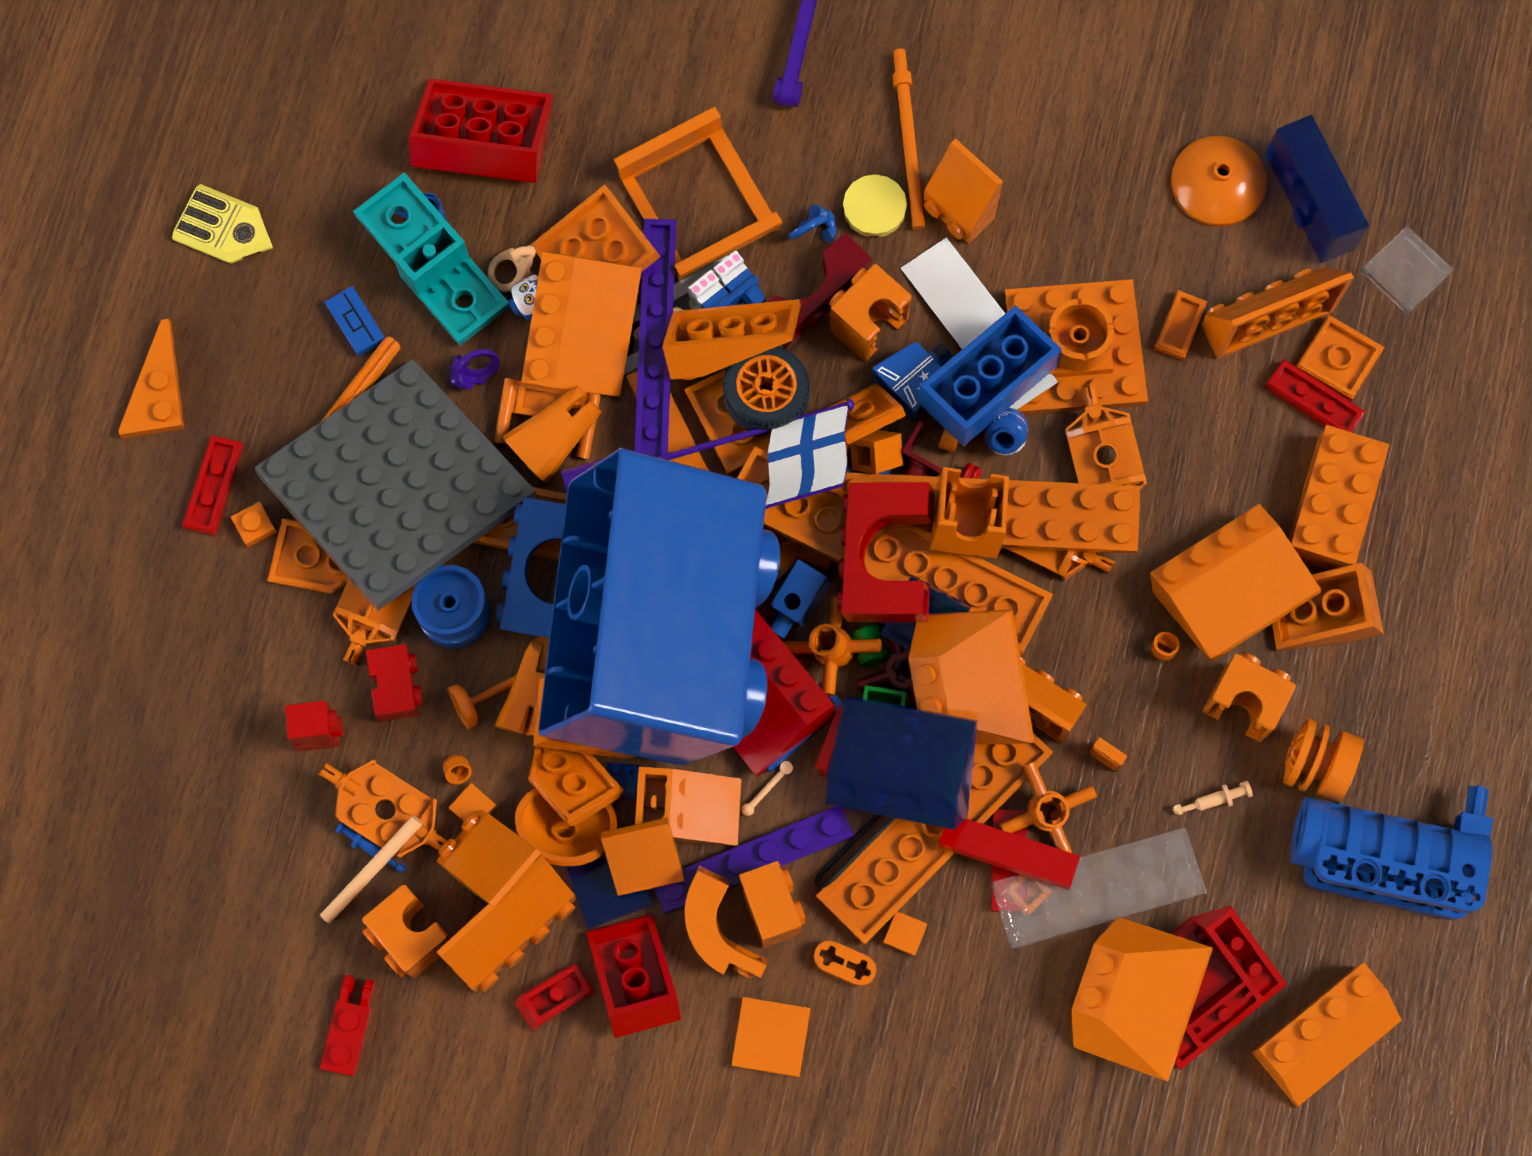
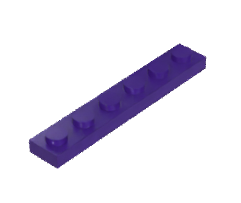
(782, 846)

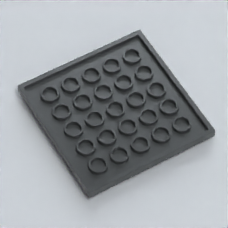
(395, 483)

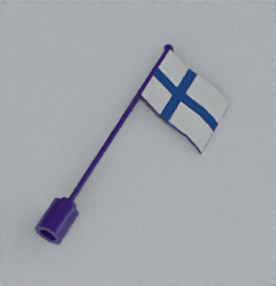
(802, 455)

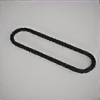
(855, 855)

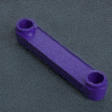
(789, 89)

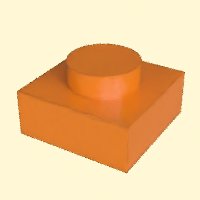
(253, 524)

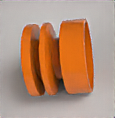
(1322, 760)

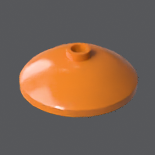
(1214, 197)
(544, 829)

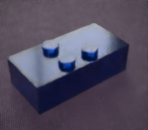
(1316, 189)

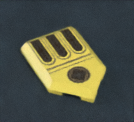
(221, 226)

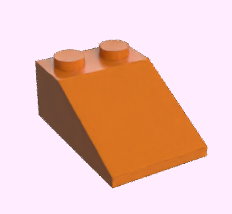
(963, 193)
(1339, 614)

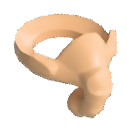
(523, 260)

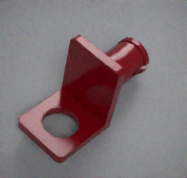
(918, 465)

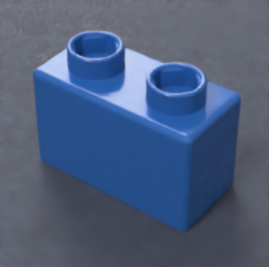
(658, 610)

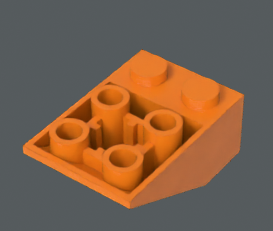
(698, 805)

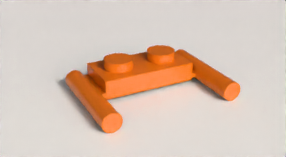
(531, 399)

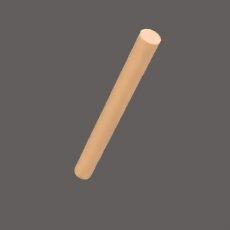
(371, 869)

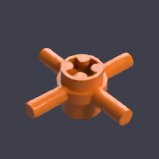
(839, 642)
(1042, 796)

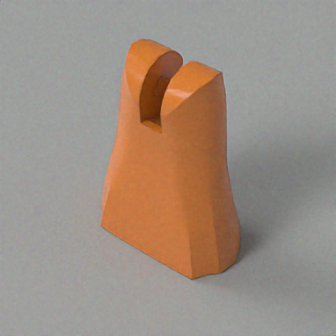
(552, 433)
(520, 706)

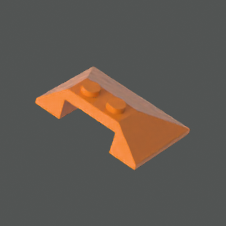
(973, 671)
(1138, 996)

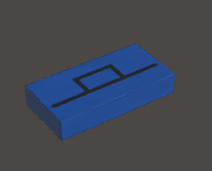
(355, 321)

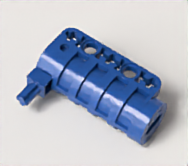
(1397, 854)

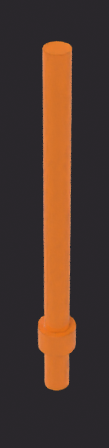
(902, 83)

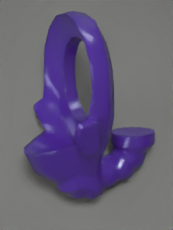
(464, 377)

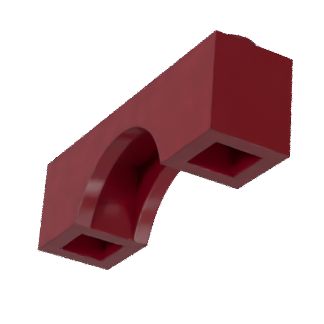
(840, 265)

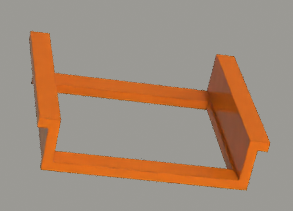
(677, 141)

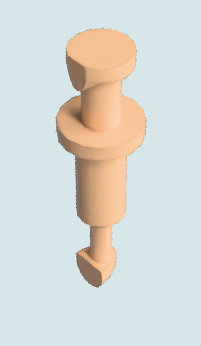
(1216, 799)

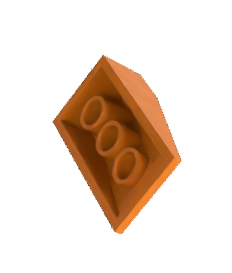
(721, 336)
(487, 857)

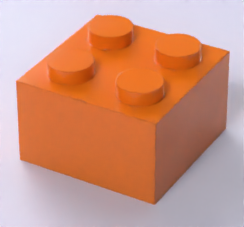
(771, 904)

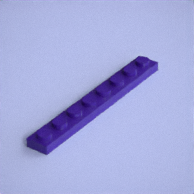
(655, 316)

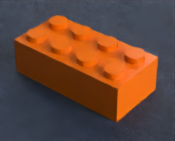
(1337, 498)

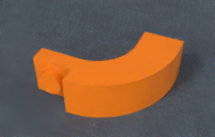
(705, 932)

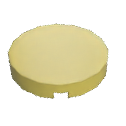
(874, 206)

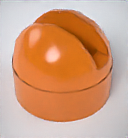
(1166, 642)
(461, 769)

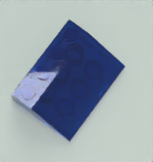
(902, 763)

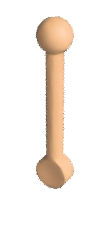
(785, 769)

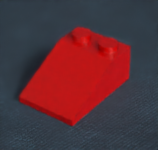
(634, 976)

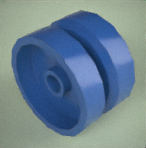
(451, 607)

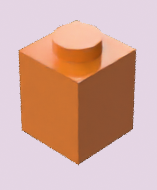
(877, 452)

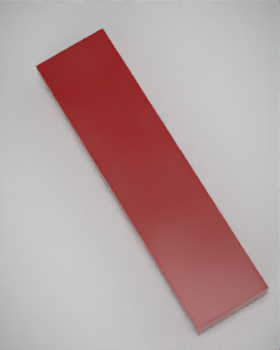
(1011, 853)

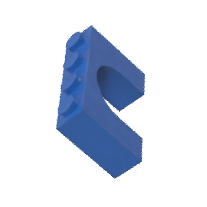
(523, 609)

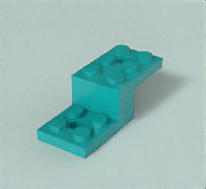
(431, 259)

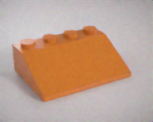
(1274, 310)
(581, 324)
(1234, 583)
(503, 931)

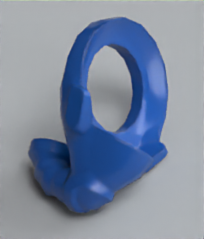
(817, 216)

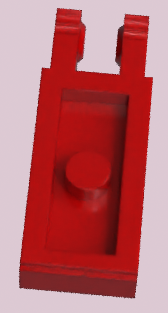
(348, 1029)

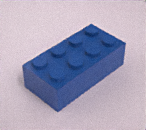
(989, 375)

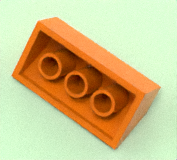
(1050, 706)
(1328, 1034)

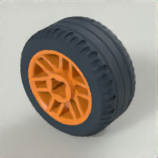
(766, 390)

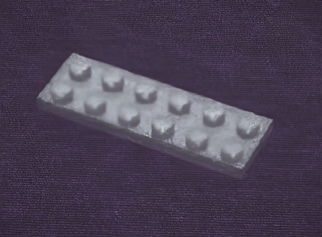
(1103, 888)

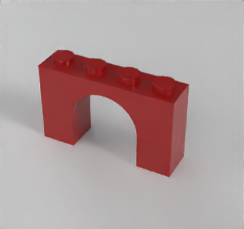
(868, 511)

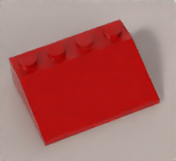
(480, 130)
(792, 706)

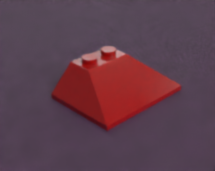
(1234, 982)

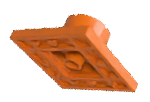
(1098, 343)

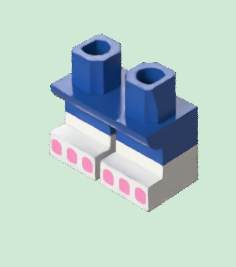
(726, 285)

